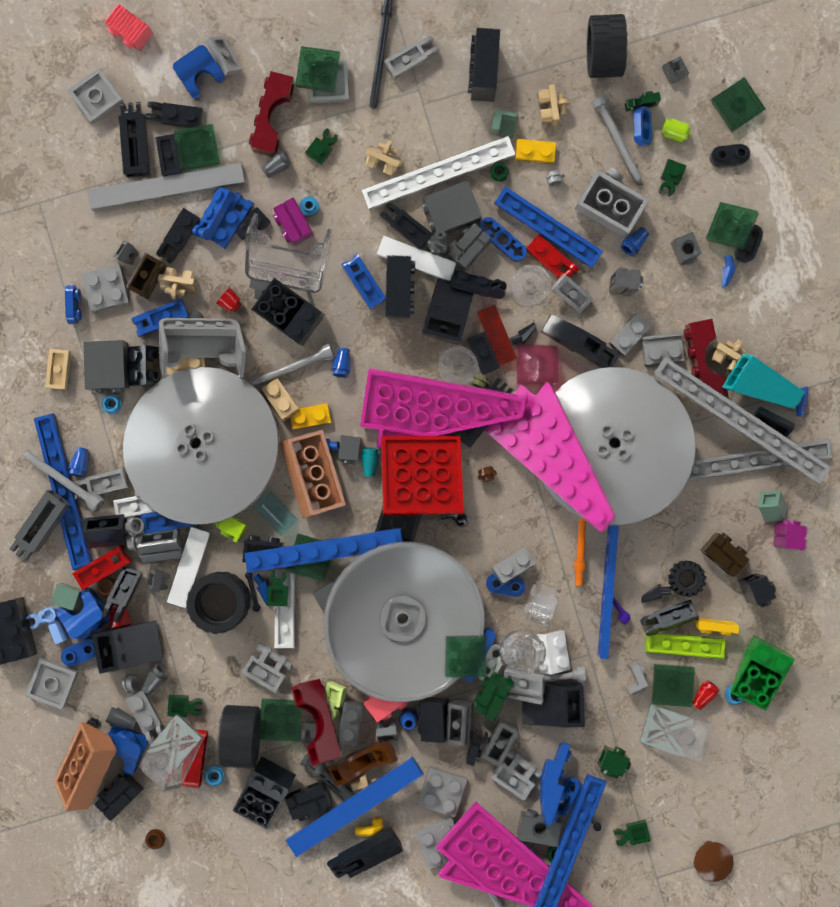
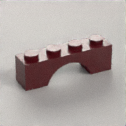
(278, 91)
(699, 336)
(311, 698)

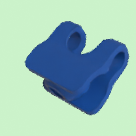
(194, 64)
(88, 620)
(129, 746)

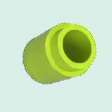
(676, 130)

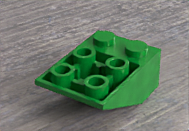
(761, 672)

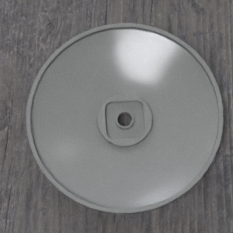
(652, 433)
(235, 451)
(393, 657)

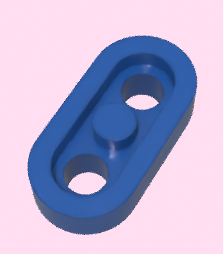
(642, 126)
(72, 310)
(505, 589)
(79, 653)
(570, 795)

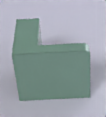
(504, 123)
(772, 506)
(65, 596)

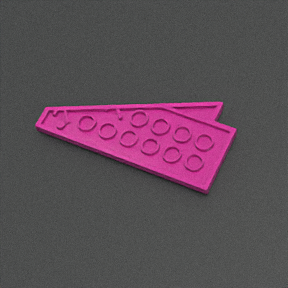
(430, 407)
(553, 453)
(496, 862)

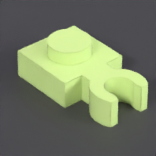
(335, 697)

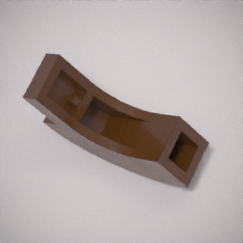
(362, 760)

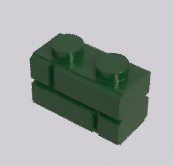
(493, 696)

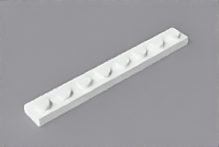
(438, 173)

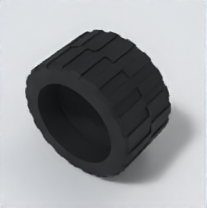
(606, 45)
(197, 613)
(239, 736)

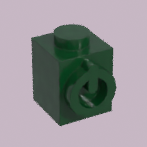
(614, 762)

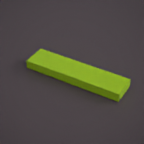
(686, 645)

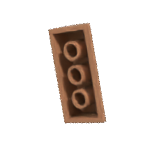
(312, 473)
(84, 767)

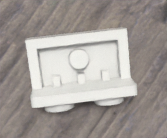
(556, 653)

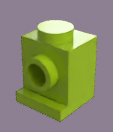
(232, 527)

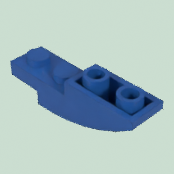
(550, 792)

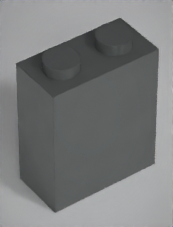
(451, 208)
(106, 366)

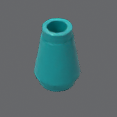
(370, 461)

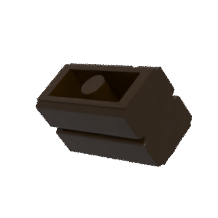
(146, 276)
(724, 554)

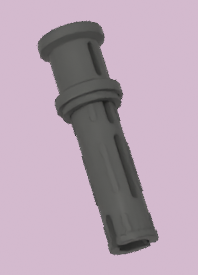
(324, 774)

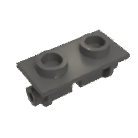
(437, 245)

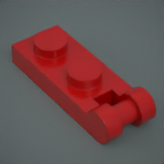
(551, 257)
(101, 567)

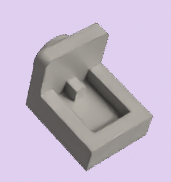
(639, 676)

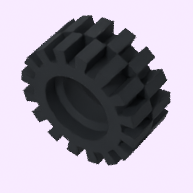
(695, 587)

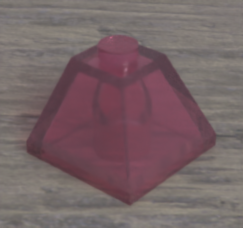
(537, 364)

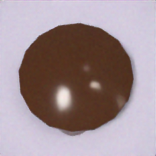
(713, 861)

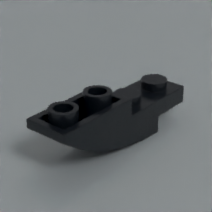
(580, 341)

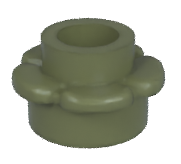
(480, 381)

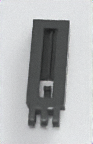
(46, 518)

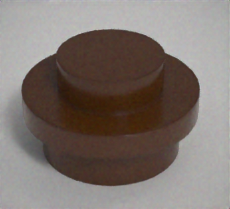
(487, 474)
(105, 586)
(155, 839)

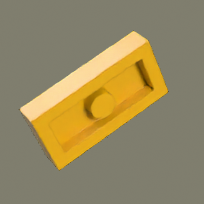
(535, 151)
(311, 416)
(724, 627)

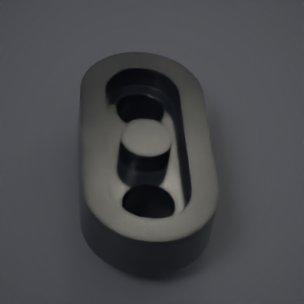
(730, 154)
(751, 247)

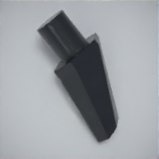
(523, 335)
(656, 593)

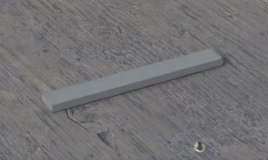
(166, 186)
(752, 461)

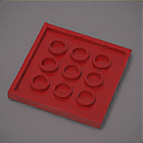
(422, 475)

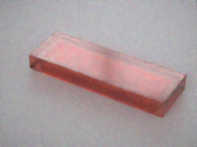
(496, 334)

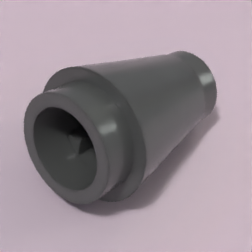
(277, 164)
(155, 677)
(120, 719)

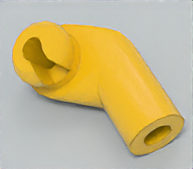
(369, 831)

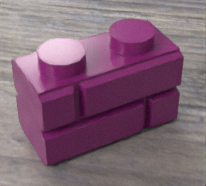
(293, 222)
(790, 535)

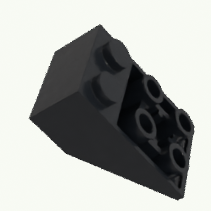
(288, 312)
(447, 313)
(127, 646)
(561, 706)
(264, 792)

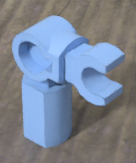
(55, 626)

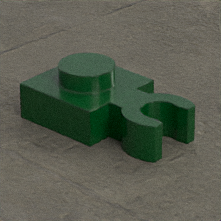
(646, 99)
(320, 149)
(672, 175)
(277, 593)
(181, 705)
(636, 832)

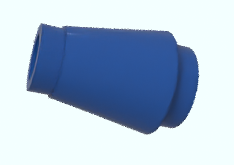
(635, 241)
(341, 364)
(79, 463)
(408, 715)

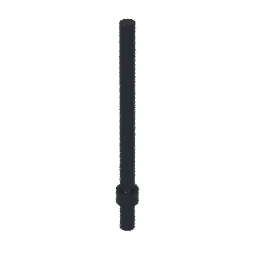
(386, 13)

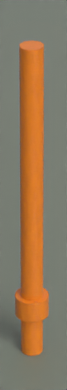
(580, 564)

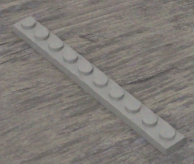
(741, 420)

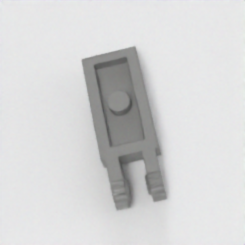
(410, 57)
(104, 482)
(145, 714)

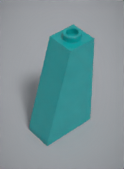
(760, 381)

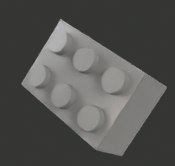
(611, 204)

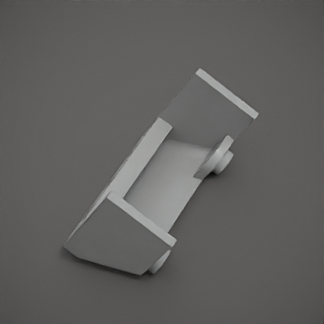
(201, 339)

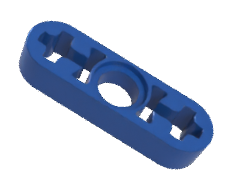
(517, 244)

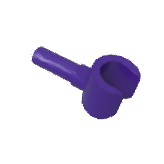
(624, 617)

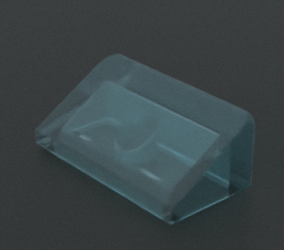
(275, 513)

